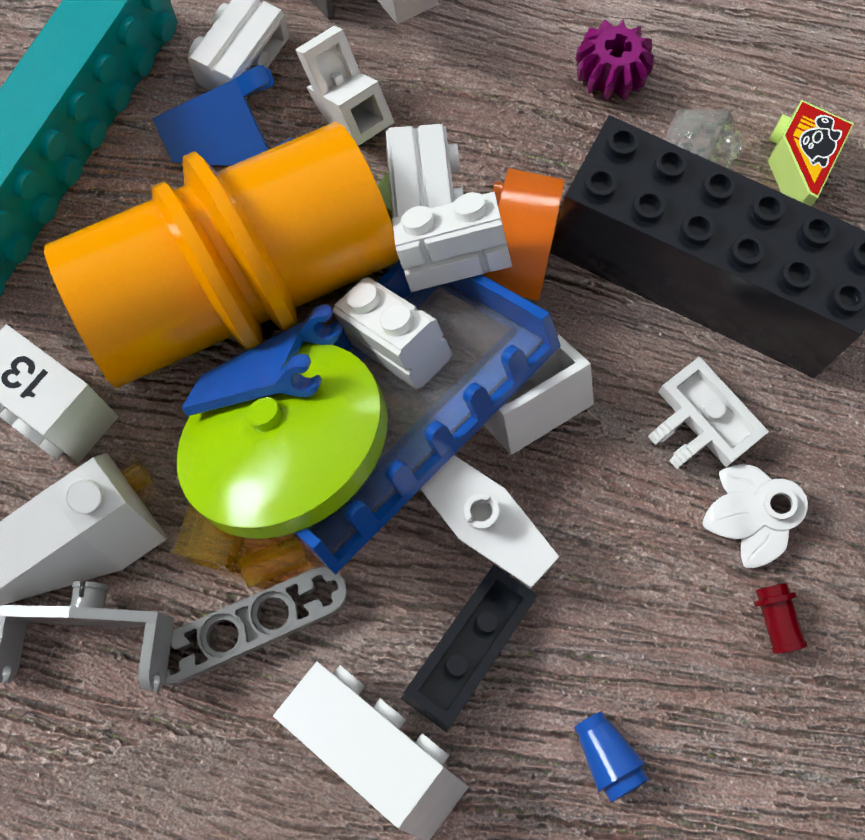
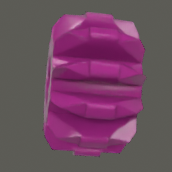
(614, 59)

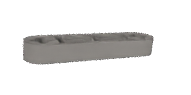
(247, 620)

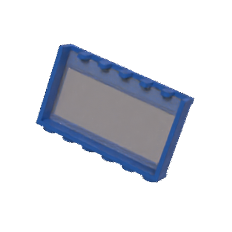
(495, 349)

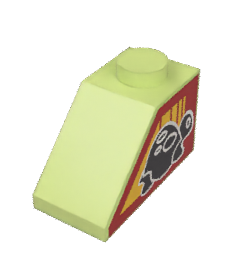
(806, 150)

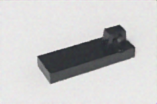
(468, 648)

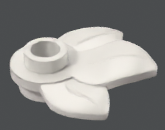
(748, 514)

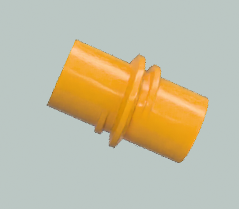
(223, 253)

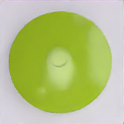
(286, 457)

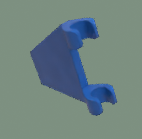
(217, 122)
(265, 368)

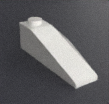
(75, 532)

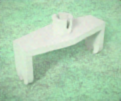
(489, 521)

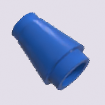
(610, 757)

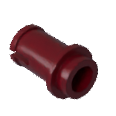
(780, 618)

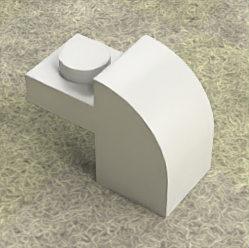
(340, 87)

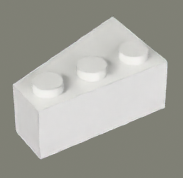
(371, 752)

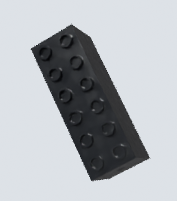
(715, 248)

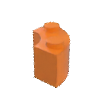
(529, 217)

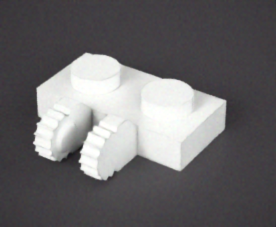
(710, 412)

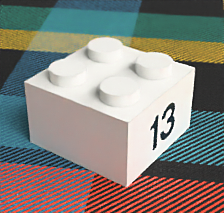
(48, 400)

